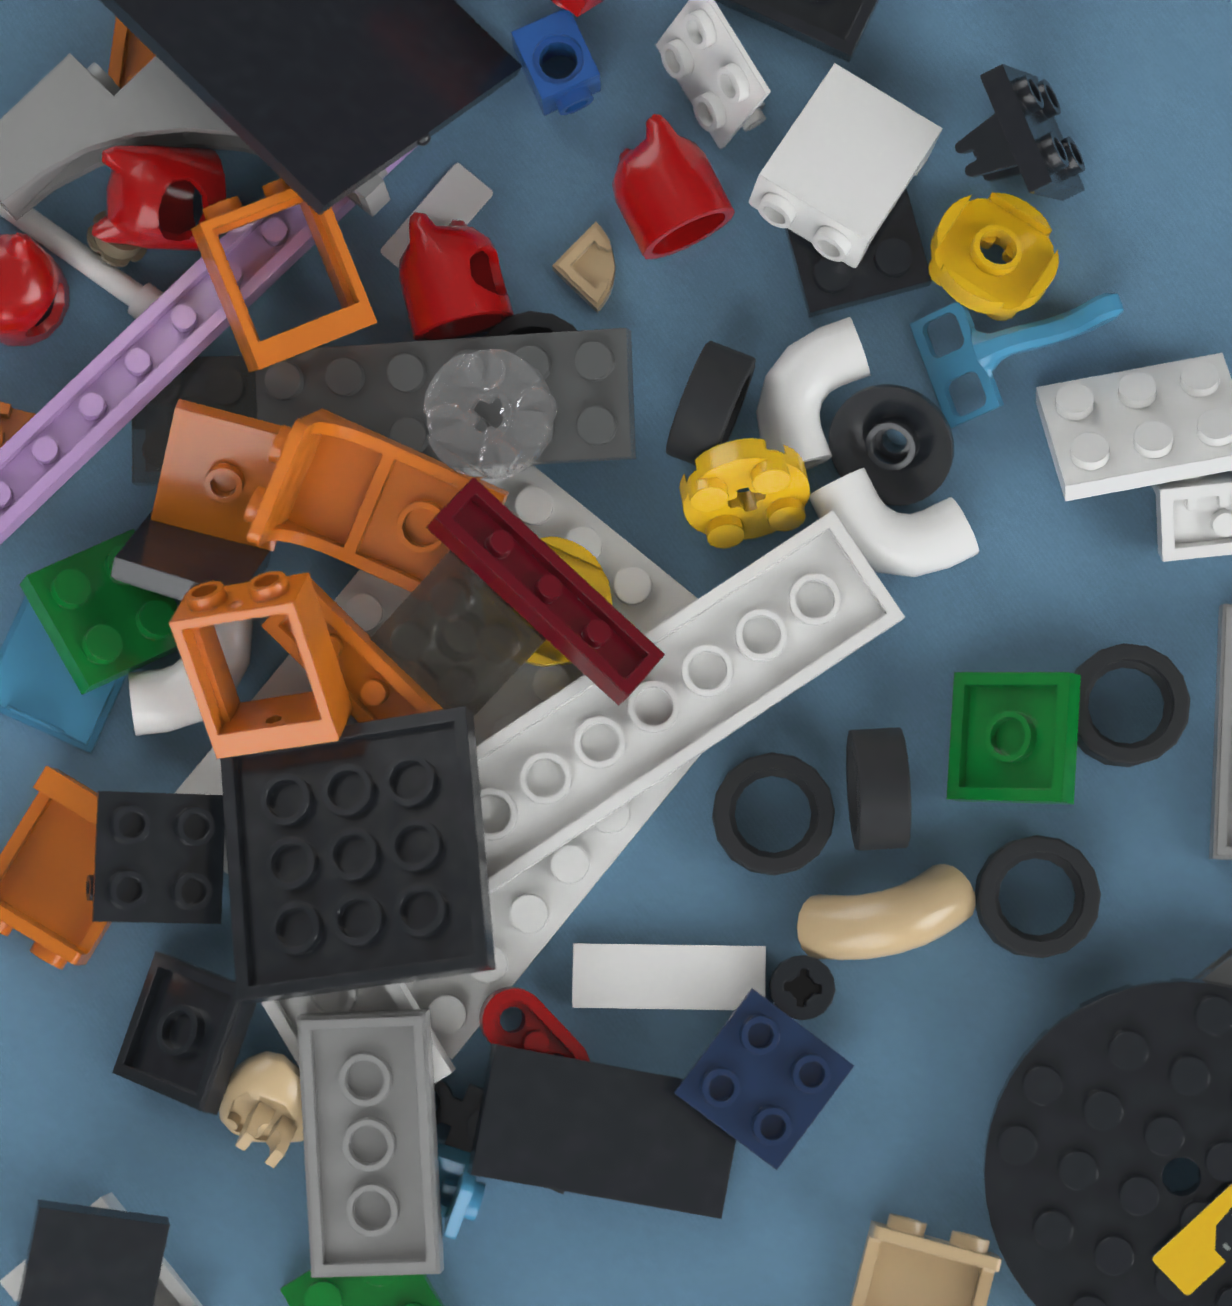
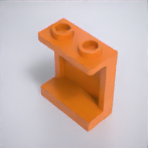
(48, 870)

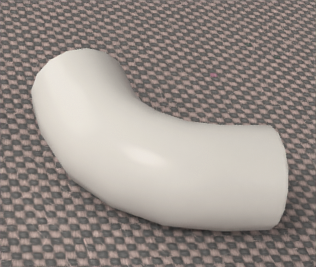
(801, 382)
(896, 540)
(164, 697)

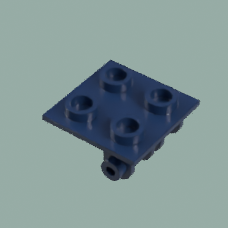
(764, 1079)

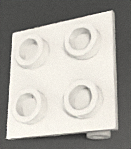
(713, 71)

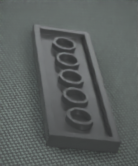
(387, 386)

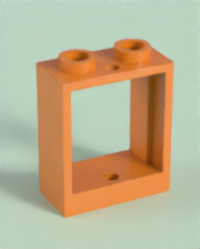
(355, 307)
(272, 722)

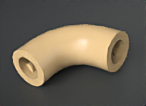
(887, 919)

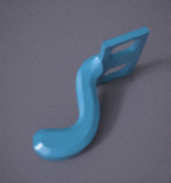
(985, 351)

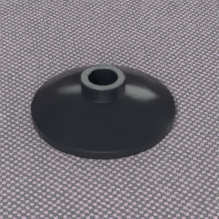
(897, 472)

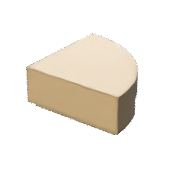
(589, 267)

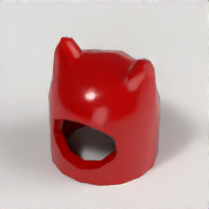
(668, 192)
(154, 193)
(451, 281)
(27, 289)

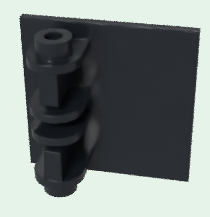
(158, 858)

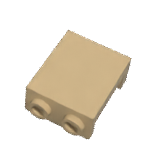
(920, 1270)

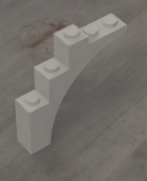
(80, 112)

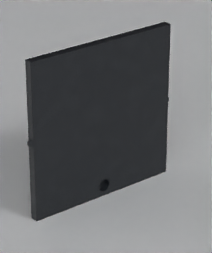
(325, 83)

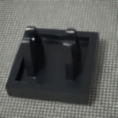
(1023, 137)

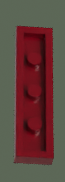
(545, 591)

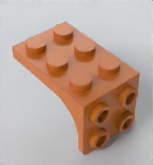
(355, 498)

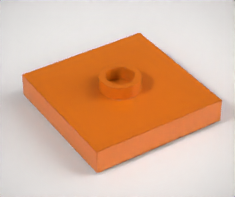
(213, 470)

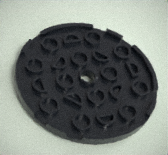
(1087, 1138)

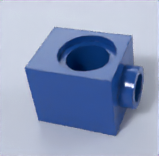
(554, 37)

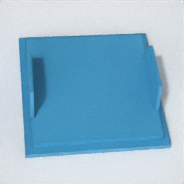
(41, 690)

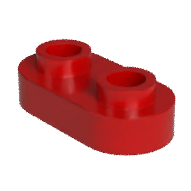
(538, 1030)

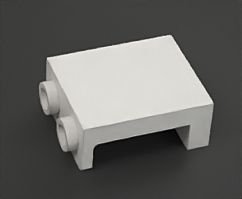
(843, 166)

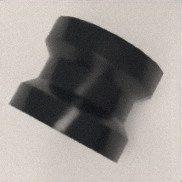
(792, 985)

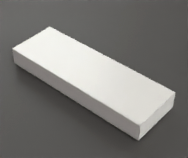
(665, 976)

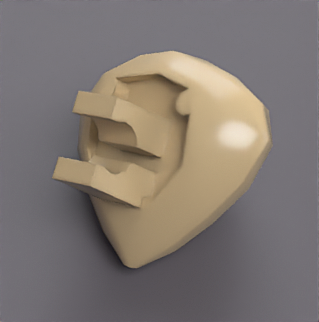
(264, 1104)

